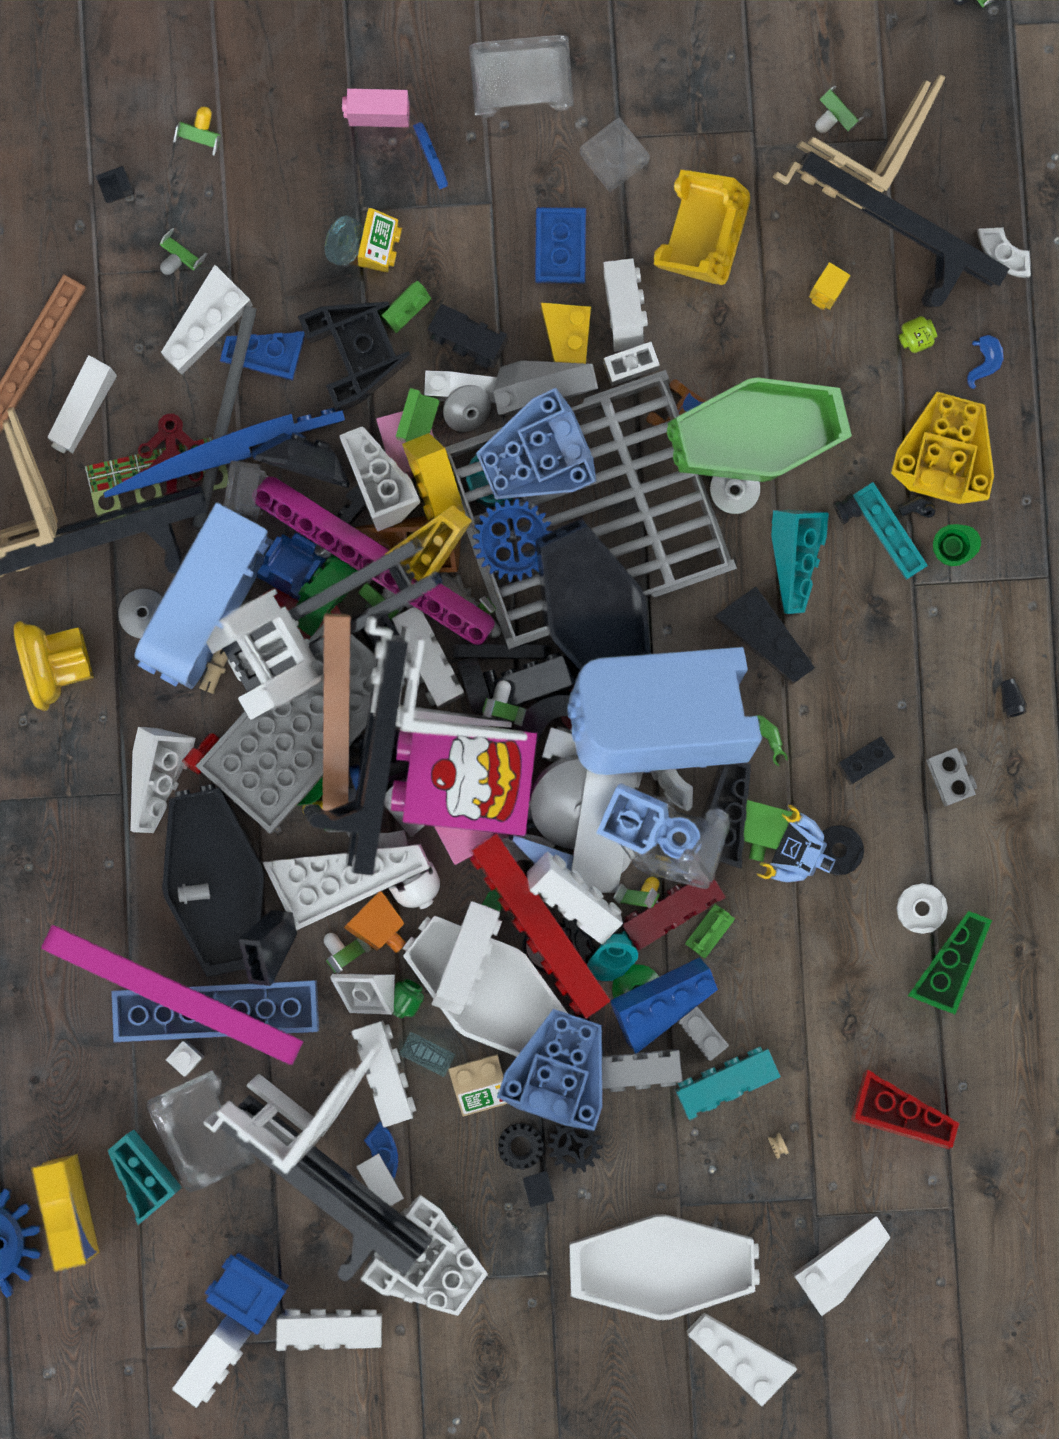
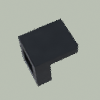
(114, 184)
(538, 1188)

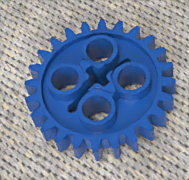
(490, 544)

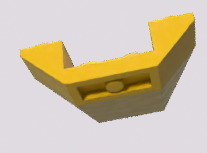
(947, 452)

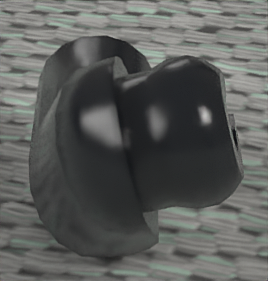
(918, 505)

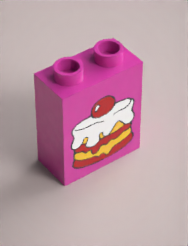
(465, 782)

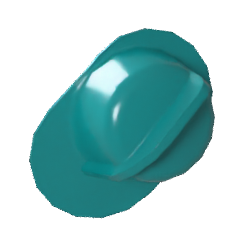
(613, 957)

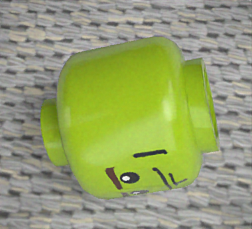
(918, 334)

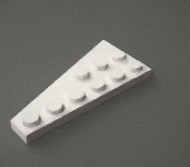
(325, 884)

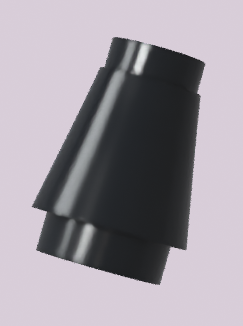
(1012, 699)

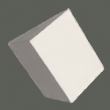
(366, 992)

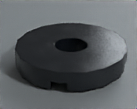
(852, 843)

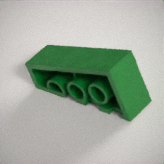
(950, 971)

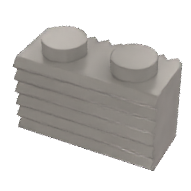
(703, 1033)

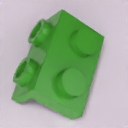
(406, 306)

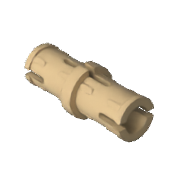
(214, 671)

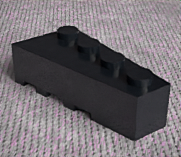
(764, 633)

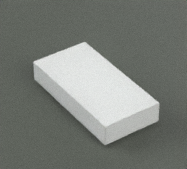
(380, 1180)

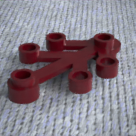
(170, 451)

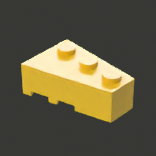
(567, 331)
(433, 475)
(438, 541)

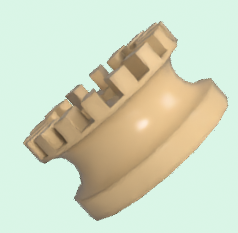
(779, 1145)

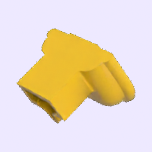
(50, 661)

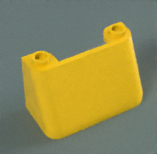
(705, 227)

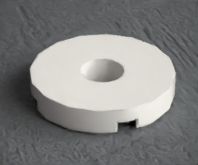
(935, 915)

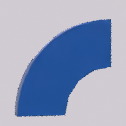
(430, 155)
(382, 1142)

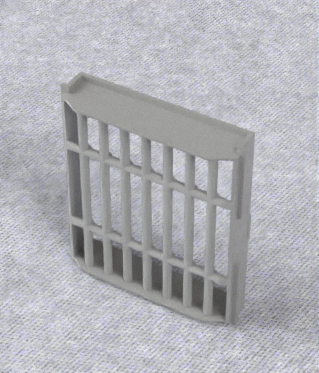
(637, 491)

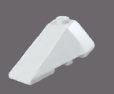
(383, 484)

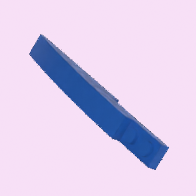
(224, 449)

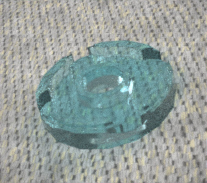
(341, 251)

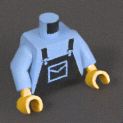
(798, 851)

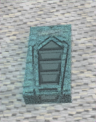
(427, 1054)

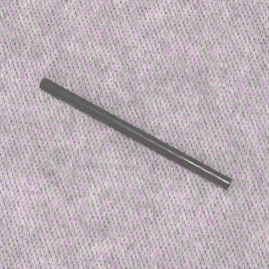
(228, 402)

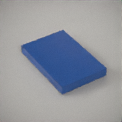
(560, 245)

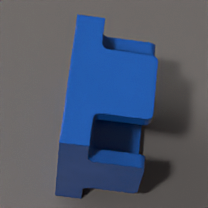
(290, 564)

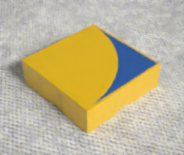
(66, 1212)

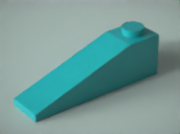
(796, 545)

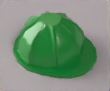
(956, 544)

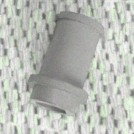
(193, 892)

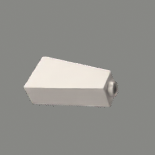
(81, 404)

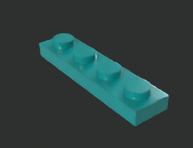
(889, 531)

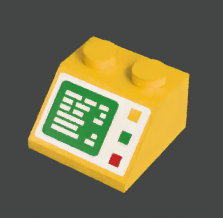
(378, 241)

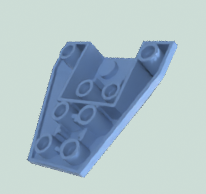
(538, 451)
(559, 1072)

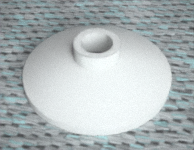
(738, 503)

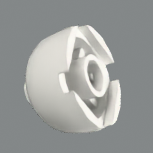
(417, 889)

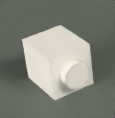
(185, 1058)

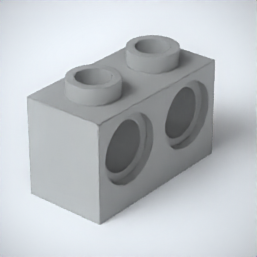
(945, 779)

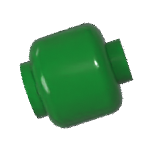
(407, 998)

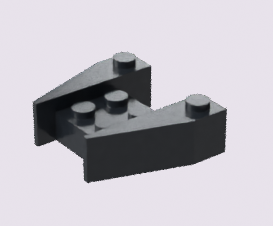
(361, 345)

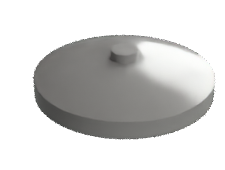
(558, 800)

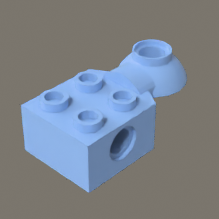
(643, 822)

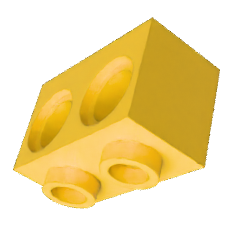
(829, 286)

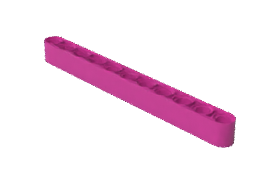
(361, 551)
(172, 994)

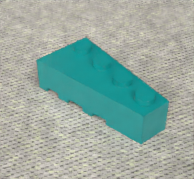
(726, 1082)

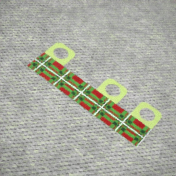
(113, 472)

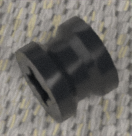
(847, 509)

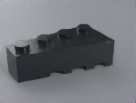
(730, 795)

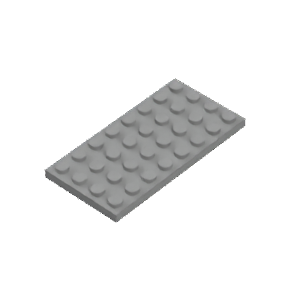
(279, 754)

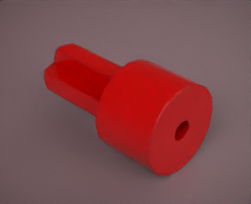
(195, 755)

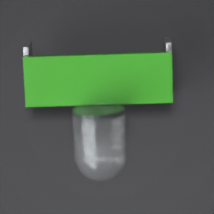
(374, 598)

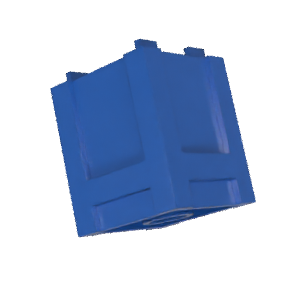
(246, 1292)

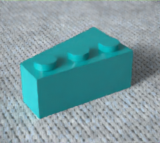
(142, 1175)

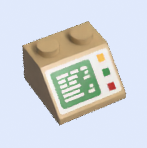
(477, 1084)

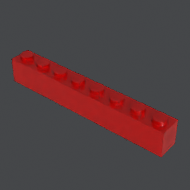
(539, 925)

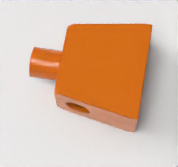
(378, 924)

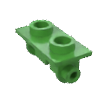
(710, 931)

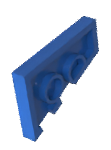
(270, 353)

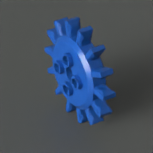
(14, 1243)

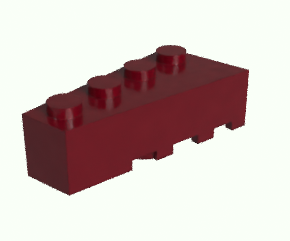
(670, 912)

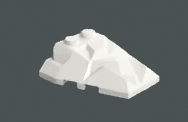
(442, 1275)

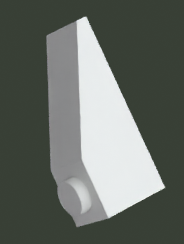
(442, 383)

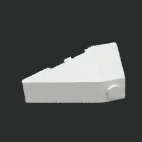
(155, 774)
(837, 1270)

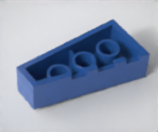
(662, 1002)

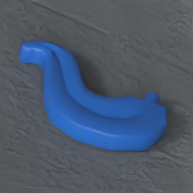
(993, 356)

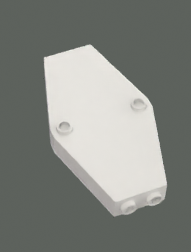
(508, 999)
(663, 1267)

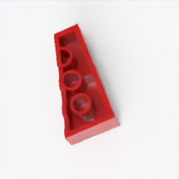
(894, 1111)

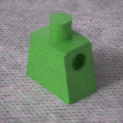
(764, 828)

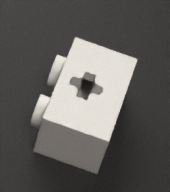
(631, 363)

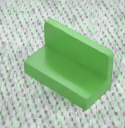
(417, 416)

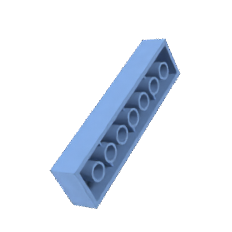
(283, 1005)

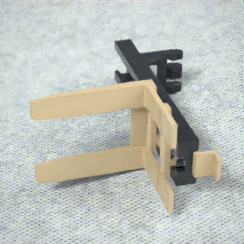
(866, 195)
(50, 542)

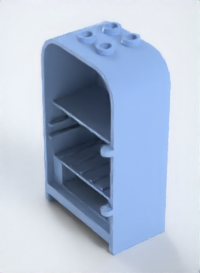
(205, 590)
(662, 712)

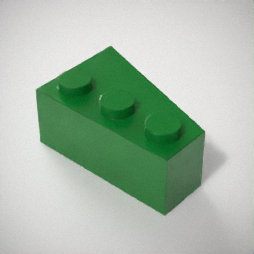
(334, 572)

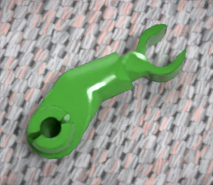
(771, 732)

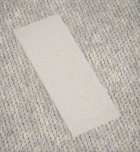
(595, 856)

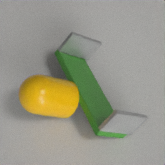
(199, 131)
(645, 897)

